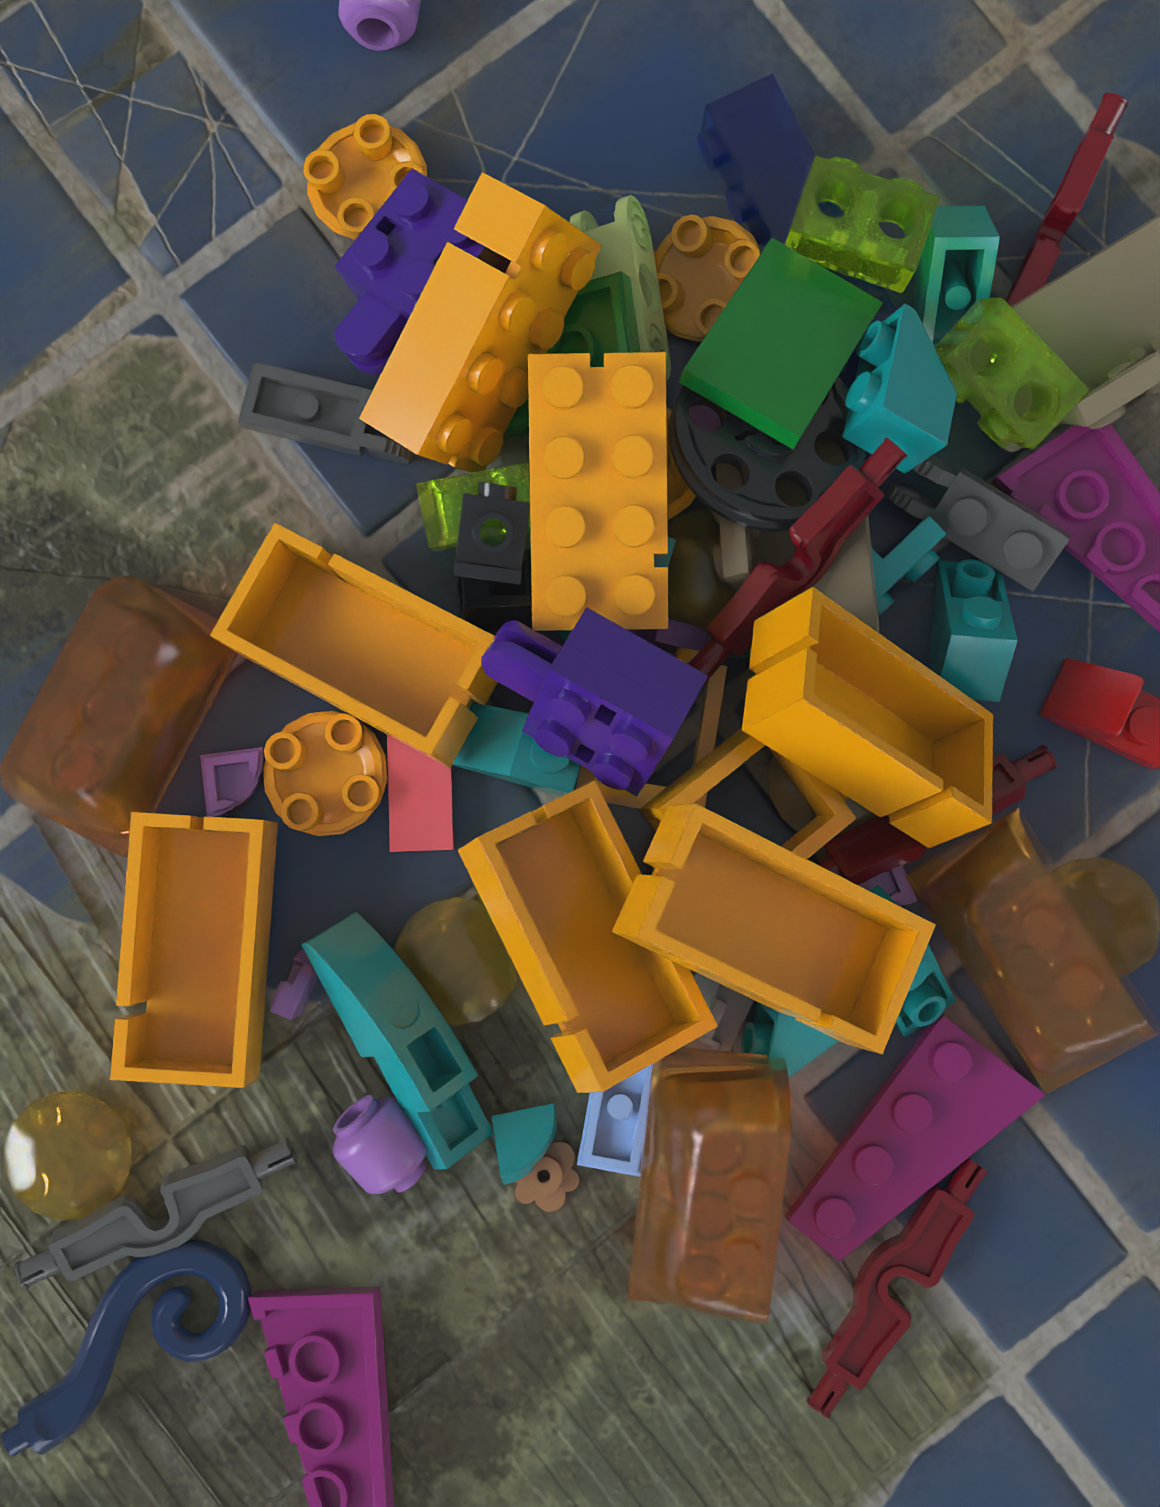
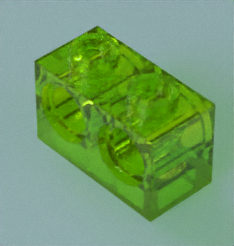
(855, 241)
(1015, 359)
(442, 502)

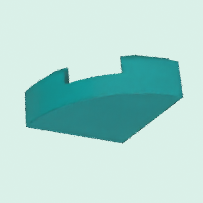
(523, 1139)

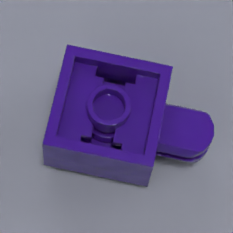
(393, 263)
(598, 697)

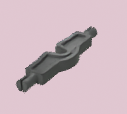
(128, 1230)

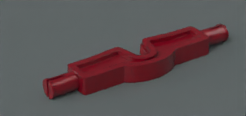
(1068, 199)
(817, 542)
(882, 847)
(878, 1318)

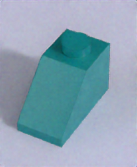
(954, 267)
(505, 752)

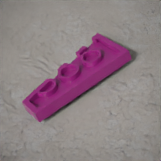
(1106, 503)
(915, 1131)
(334, 1388)

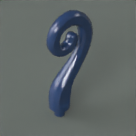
(72, 1400)

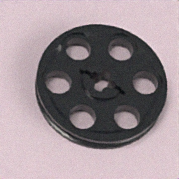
(758, 460)

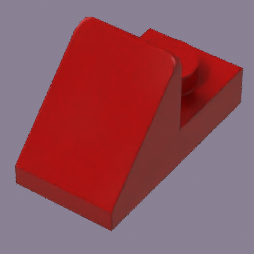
(1106, 710)

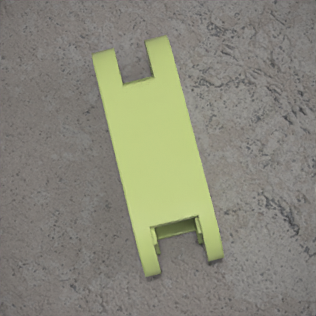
(630, 249)

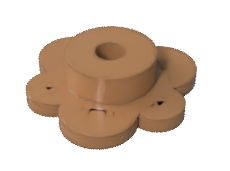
(550, 1192)

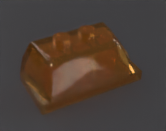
(116, 711)
(1033, 951)
(712, 1183)

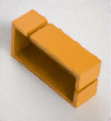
(471, 331)
(598, 489)
(359, 643)
(869, 720)
(555, 910)
(774, 927)
(194, 950)

